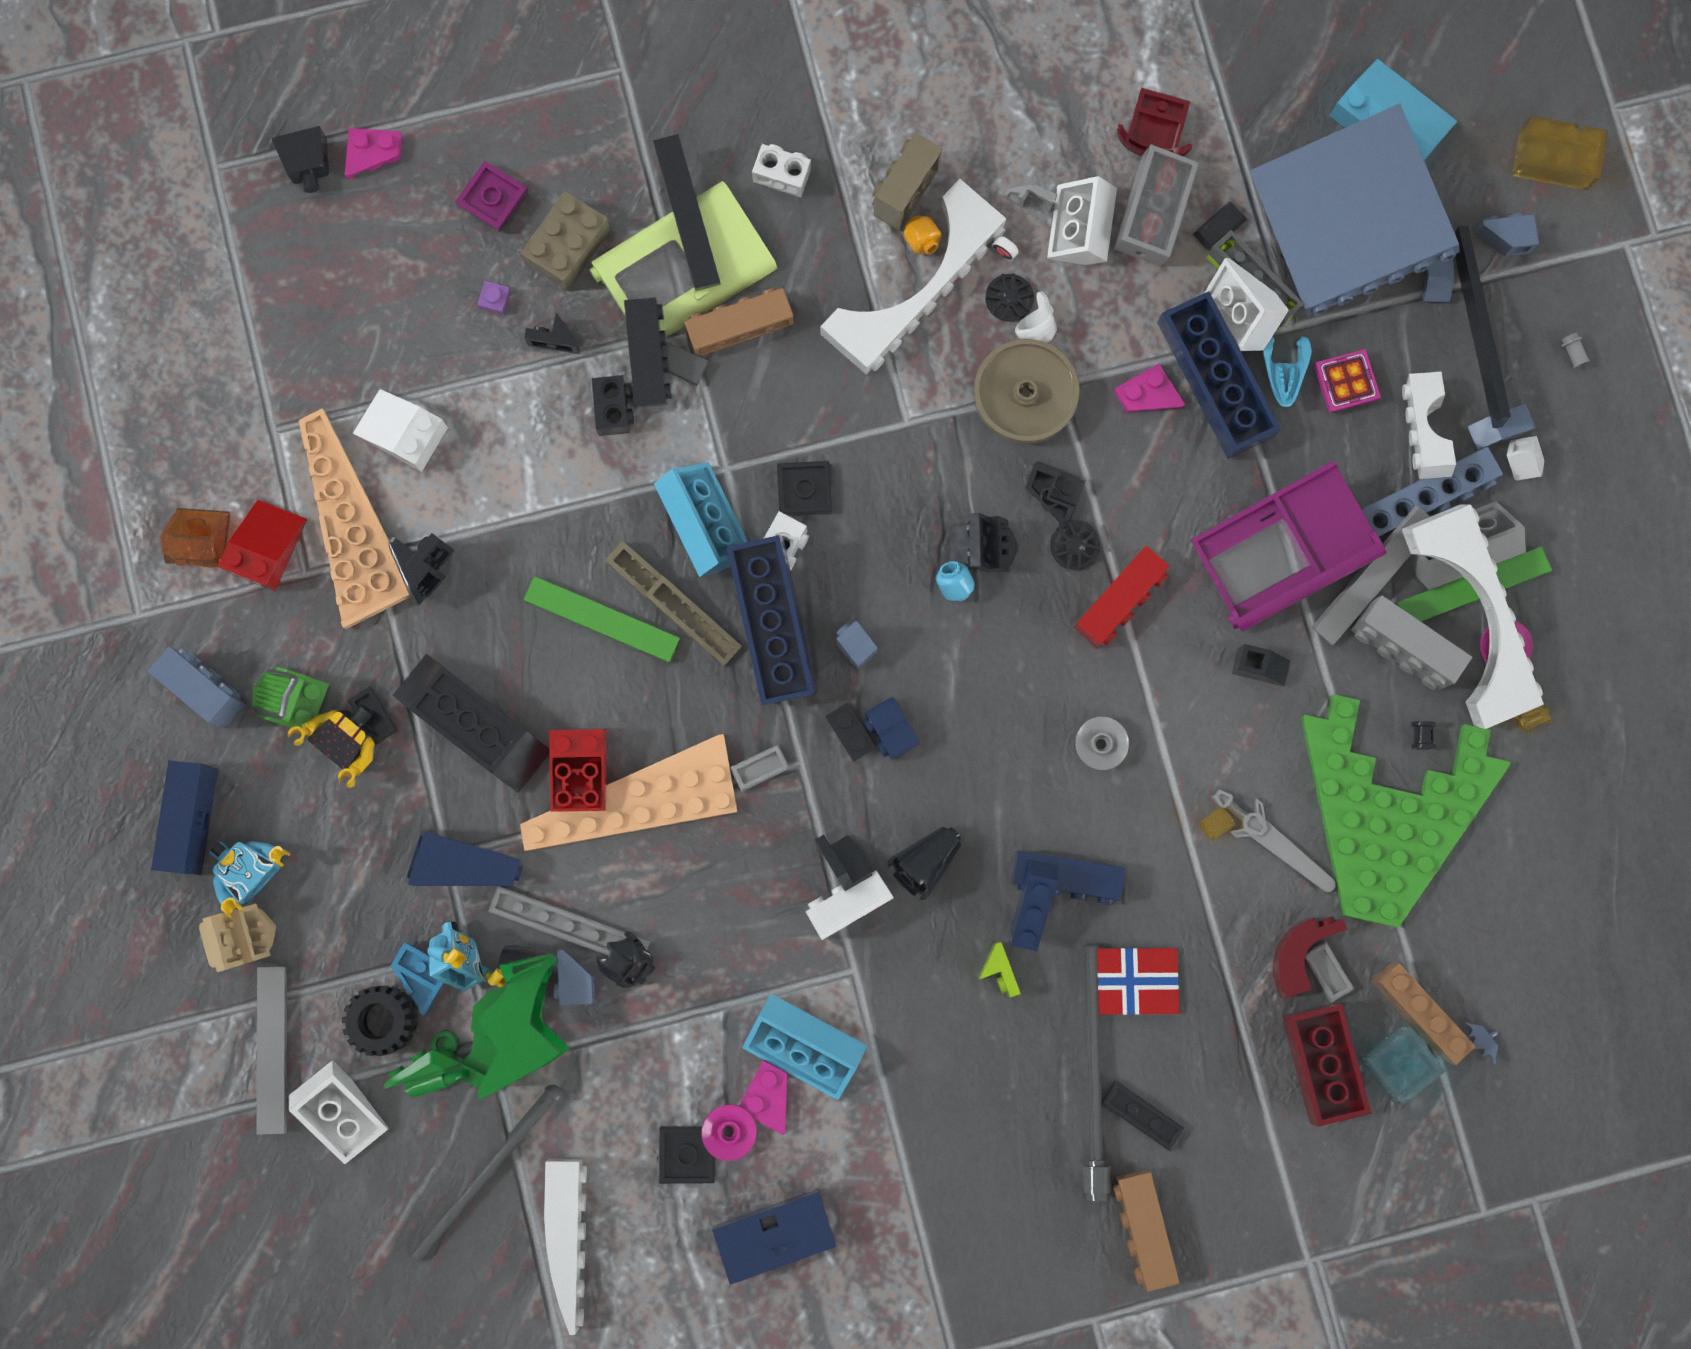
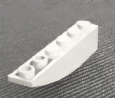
(564, 1235)

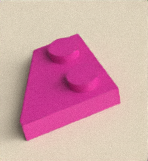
(1149, 392)

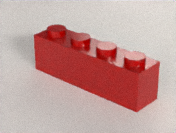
(1121, 596)

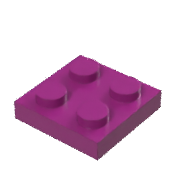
(491, 196)

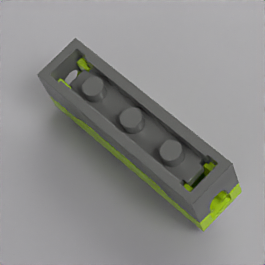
(1234, 248)

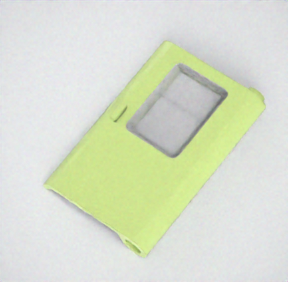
(657, 267)

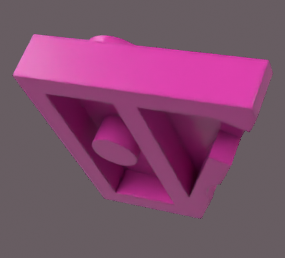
(371, 150)
(767, 1097)

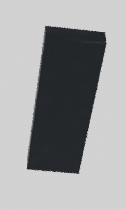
(1143, 1116)

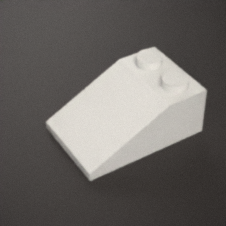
(1246, 306)
(401, 429)
(336, 1112)

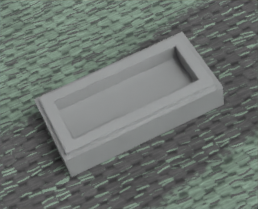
(759, 768)
(1328, 972)

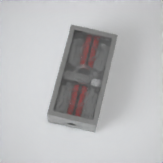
(1156, 205)

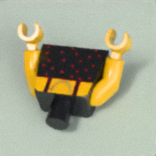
(342, 739)

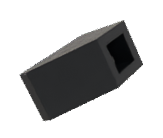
(1261, 665)

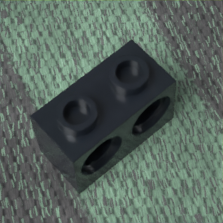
(606, 406)

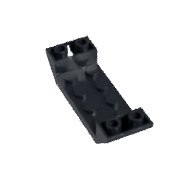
(472, 723)

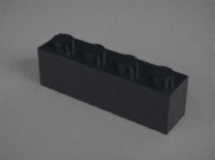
(646, 353)

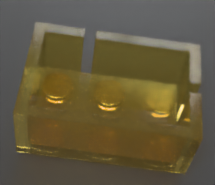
(1560, 153)

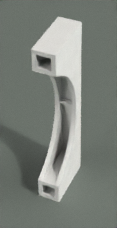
(871, 335)
(1508, 678)

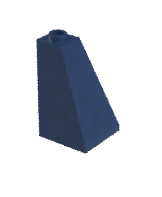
(456, 863)

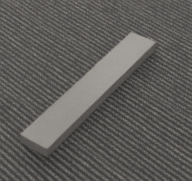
(1367, 583)
(556, 921)
(271, 1050)

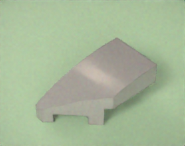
(1038, 195)

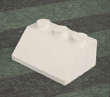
(1082, 221)
(847, 905)

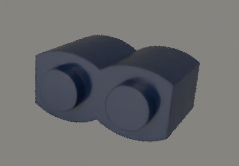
(891, 728)

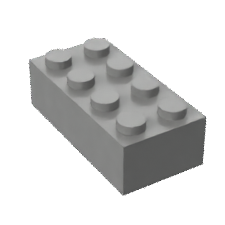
(1410, 644)

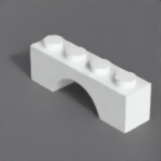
(1433, 454)

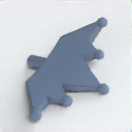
(1483, 1040)

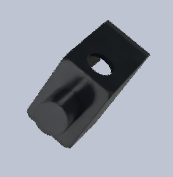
(304, 156)

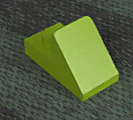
(998, 962)

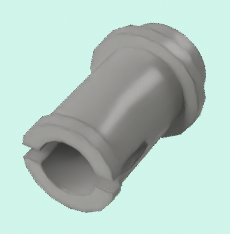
(1575, 350)

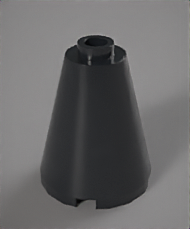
(925, 861)

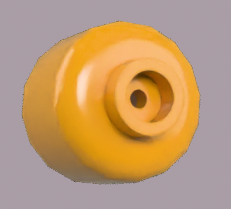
(922, 235)

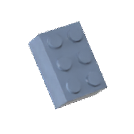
(198, 686)

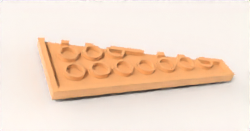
(352, 533)
(670, 792)

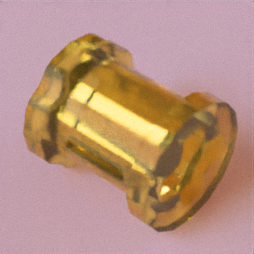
(1533, 718)

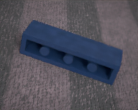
(1076, 877)

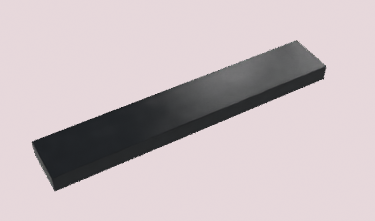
(686, 212)

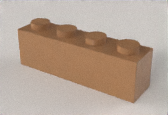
(739, 321)
(1423, 1013)
(1146, 1230)

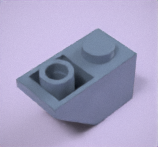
(1509, 235)
(855, 644)
(575, 981)

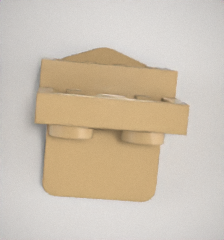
(237, 939)

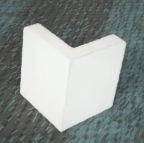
(1525, 458)

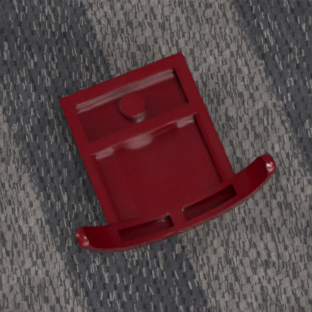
(1156, 122)

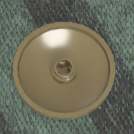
(1026, 391)

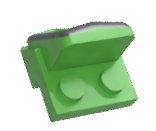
(287, 697)

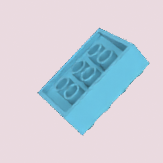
(1382, 89)

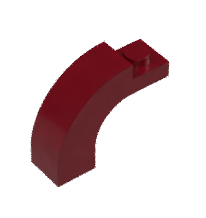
(1291, 952)

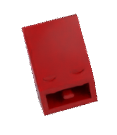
(578, 769)

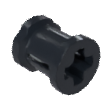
(1423, 735)

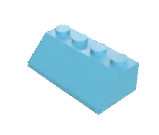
(701, 516)
(804, 1046)

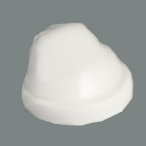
(1039, 324)

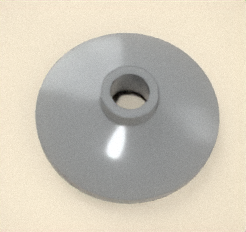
(1115, 741)

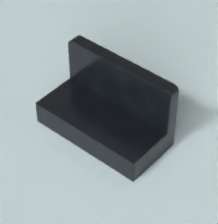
(844, 861)

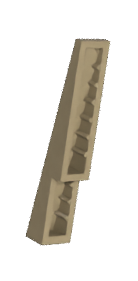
(672, 603)

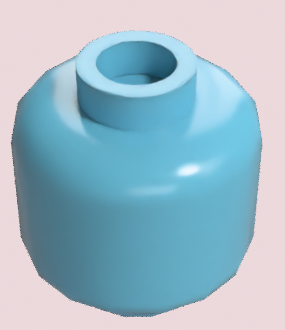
(955, 581)

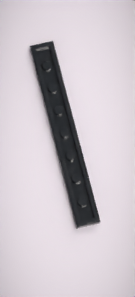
(1481, 329)

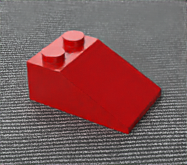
(262, 545)

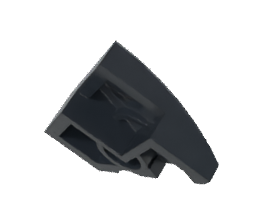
(1055, 490)

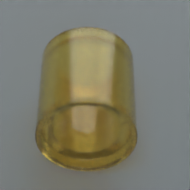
(1216, 823)

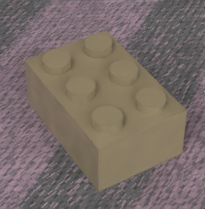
(906, 181)
(565, 240)

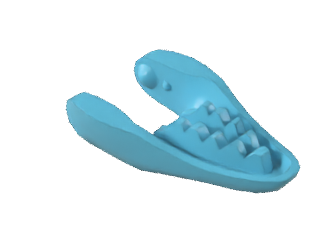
(1284, 377)

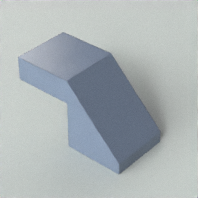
(1439, 282)
(1518, 424)

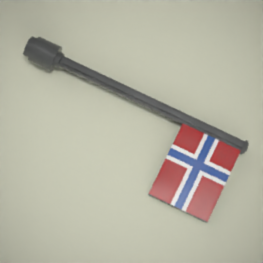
(1120, 984)

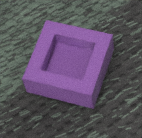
(494, 297)

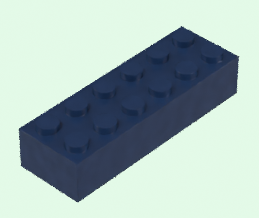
(1218, 375)
(772, 620)

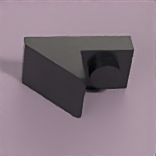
(559, 339)

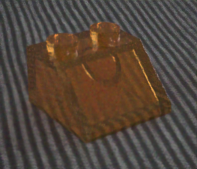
(195, 537)

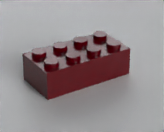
(1326, 1064)

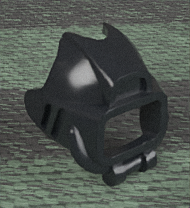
(622, 960)

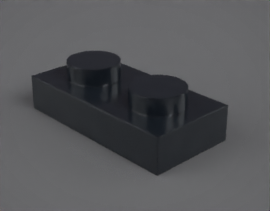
(850, 732)

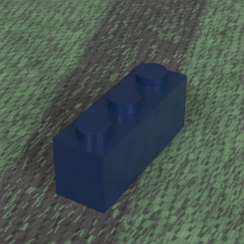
(1034, 905)

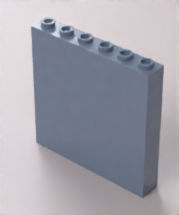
(1355, 211)

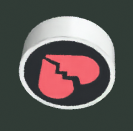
(1005, 248)

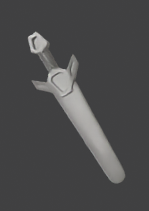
(1258, 828)

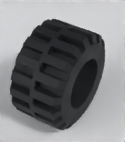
(357, 1026)

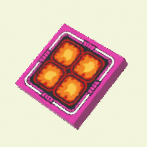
(1347, 381)

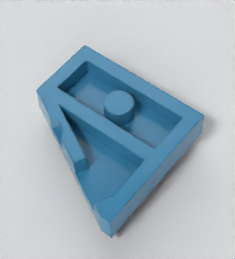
(413, 969)

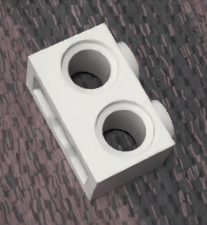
(778, 176)

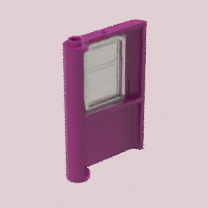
(1288, 546)

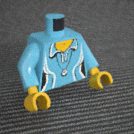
(243, 871)
(457, 961)

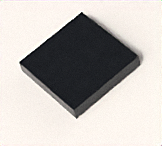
(804, 488)
(684, 1156)

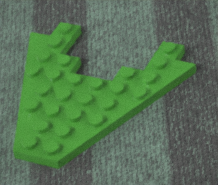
(1386, 839)

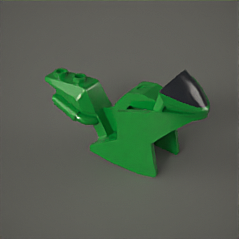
(507, 1032)

